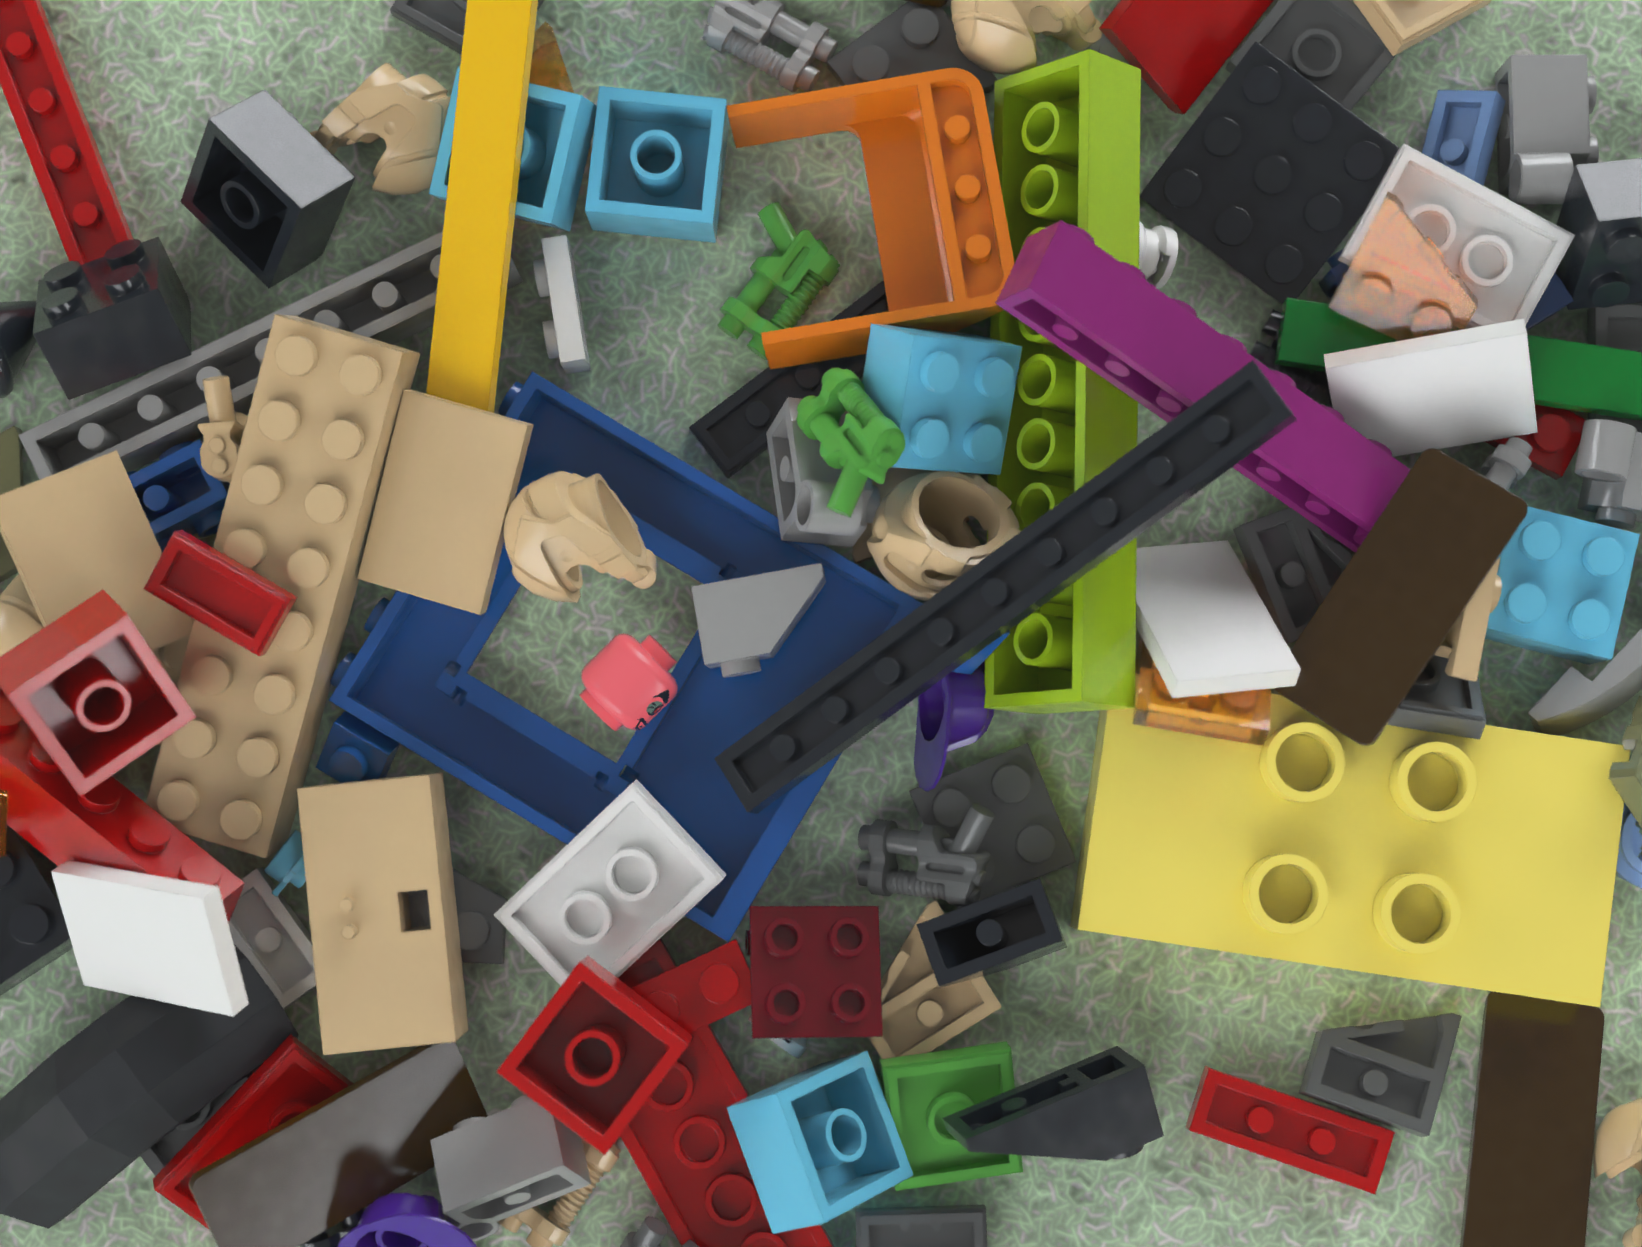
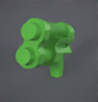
(795, 269)
(861, 446)

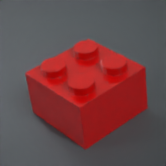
(92, 691)
(595, 1054)

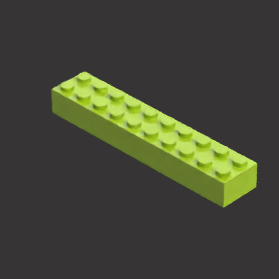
(1071, 156)

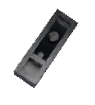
(1078, 1112)

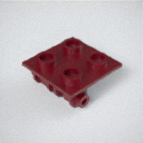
(815, 971)

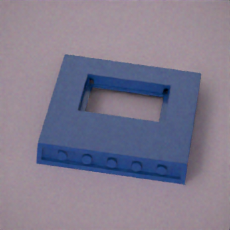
(419, 652)

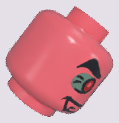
(629, 681)

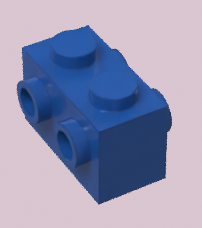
(180, 494)

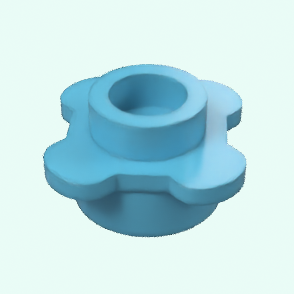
(288, 864)

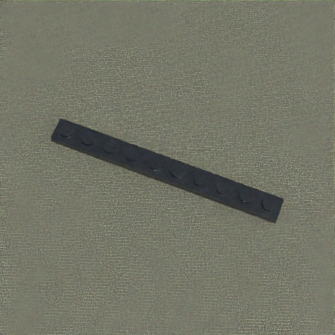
(1006, 586)

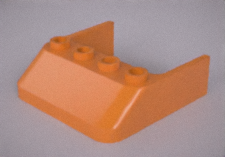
(930, 199)

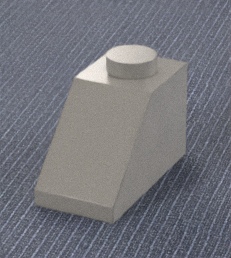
(752, 616)

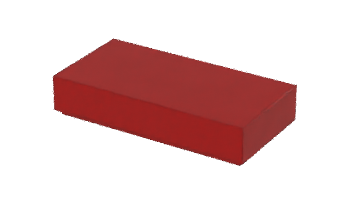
(220, 592)

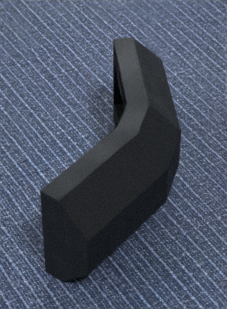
(122, 1092)

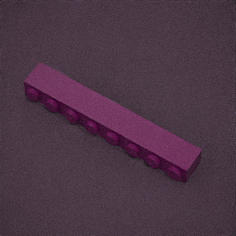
(1171, 359)

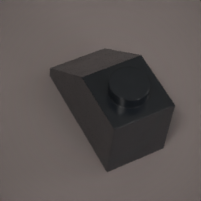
(992, 934)

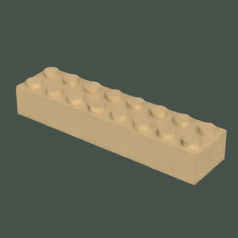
(301, 521)

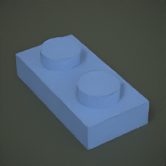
(1464, 130)

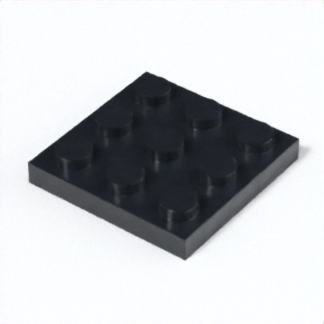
(1271, 175)

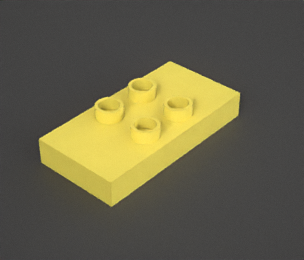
(1374, 859)

